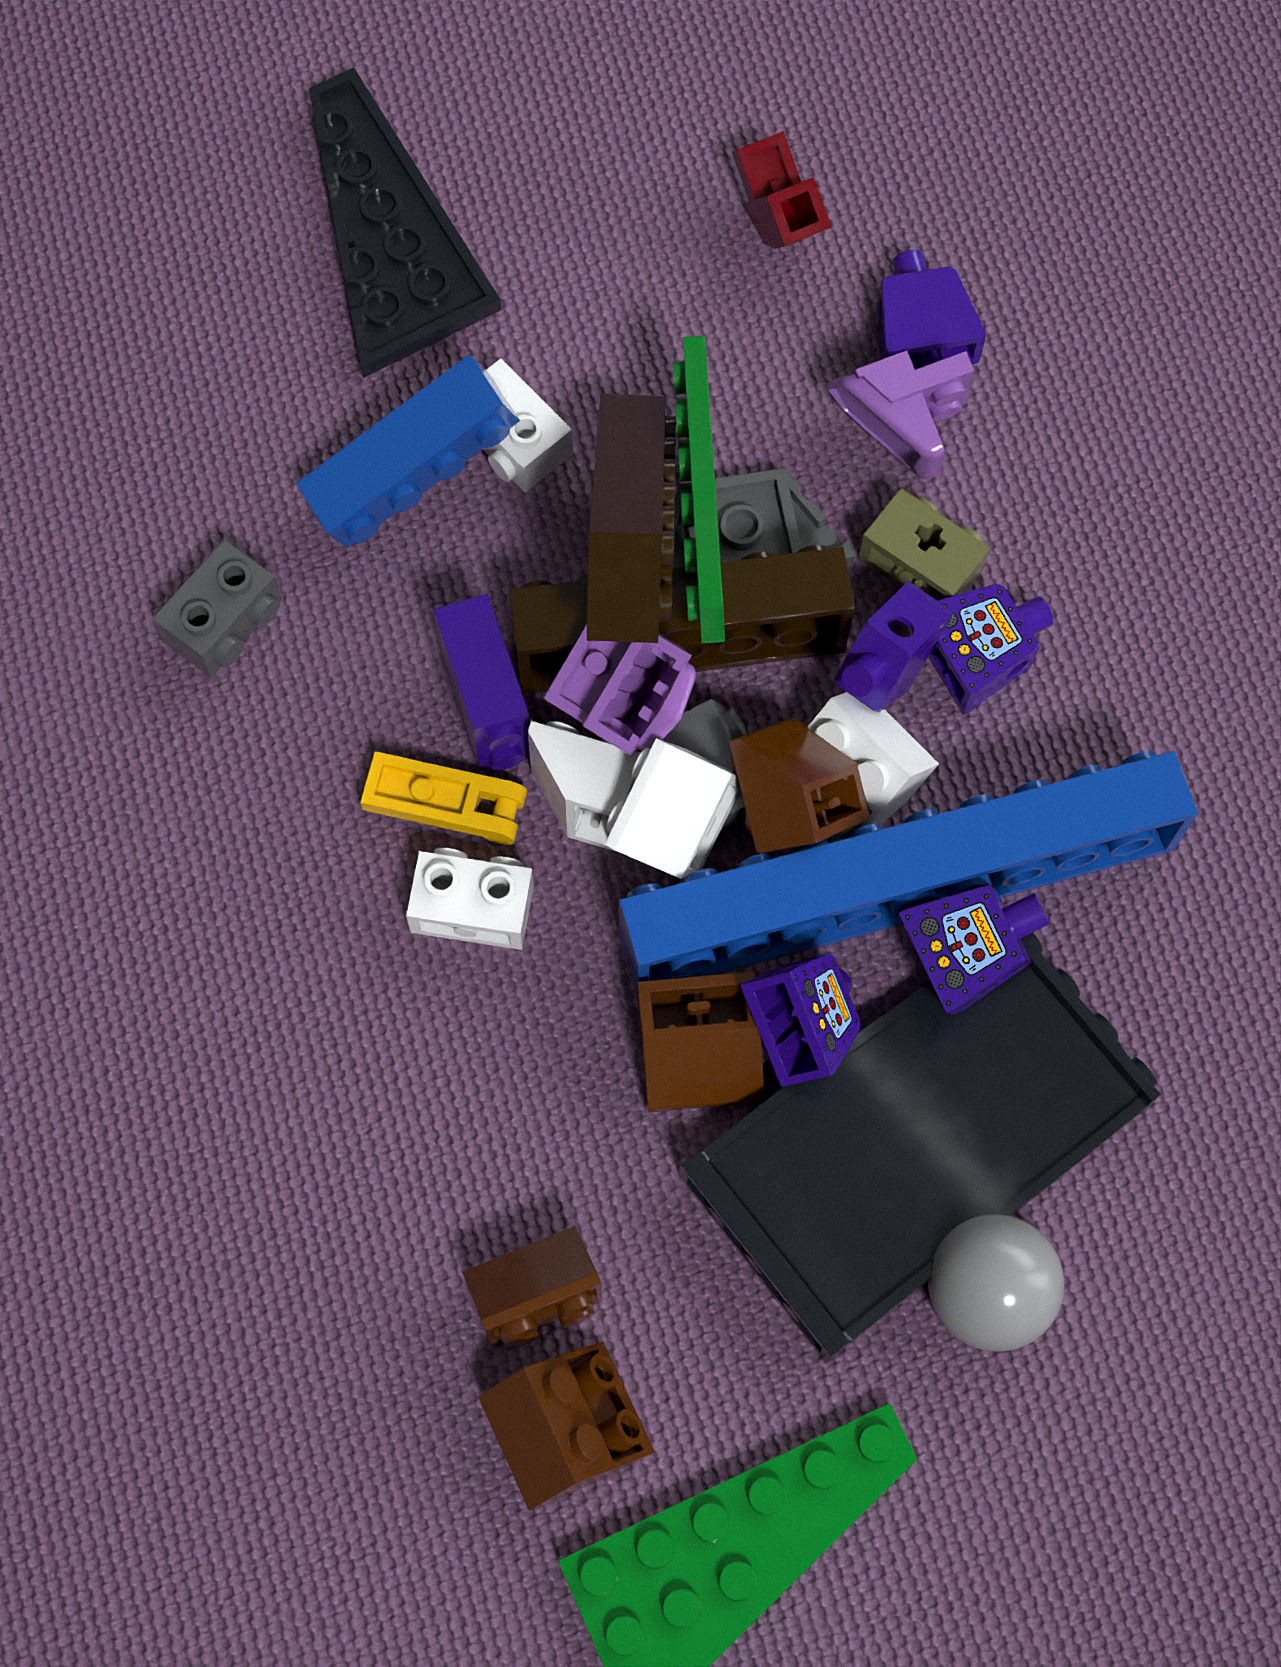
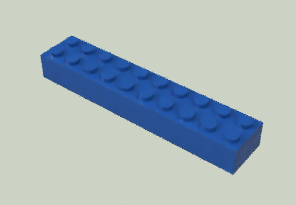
(864, 881)

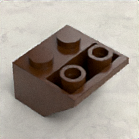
(795, 786)
(699, 1043)
(535, 1288)
(565, 1424)

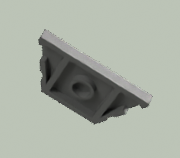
(761, 515)

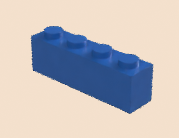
(408, 452)

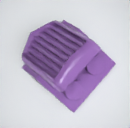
(903, 404)
(625, 689)

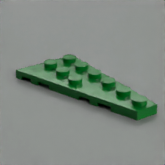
(699, 497)
(713, 1564)

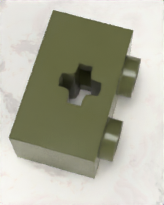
(902, 534)

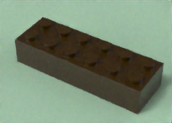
(631, 520)
(771, 608)

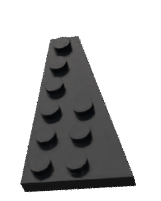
(398, 250)

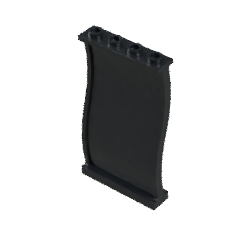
(924, 1125)

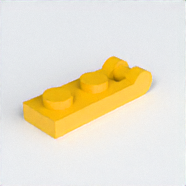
(442, 797)

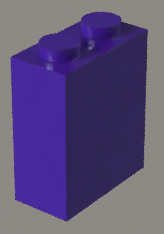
(483, 682)

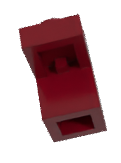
(779, 202)

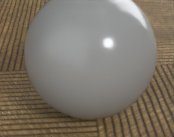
(996, 1283)

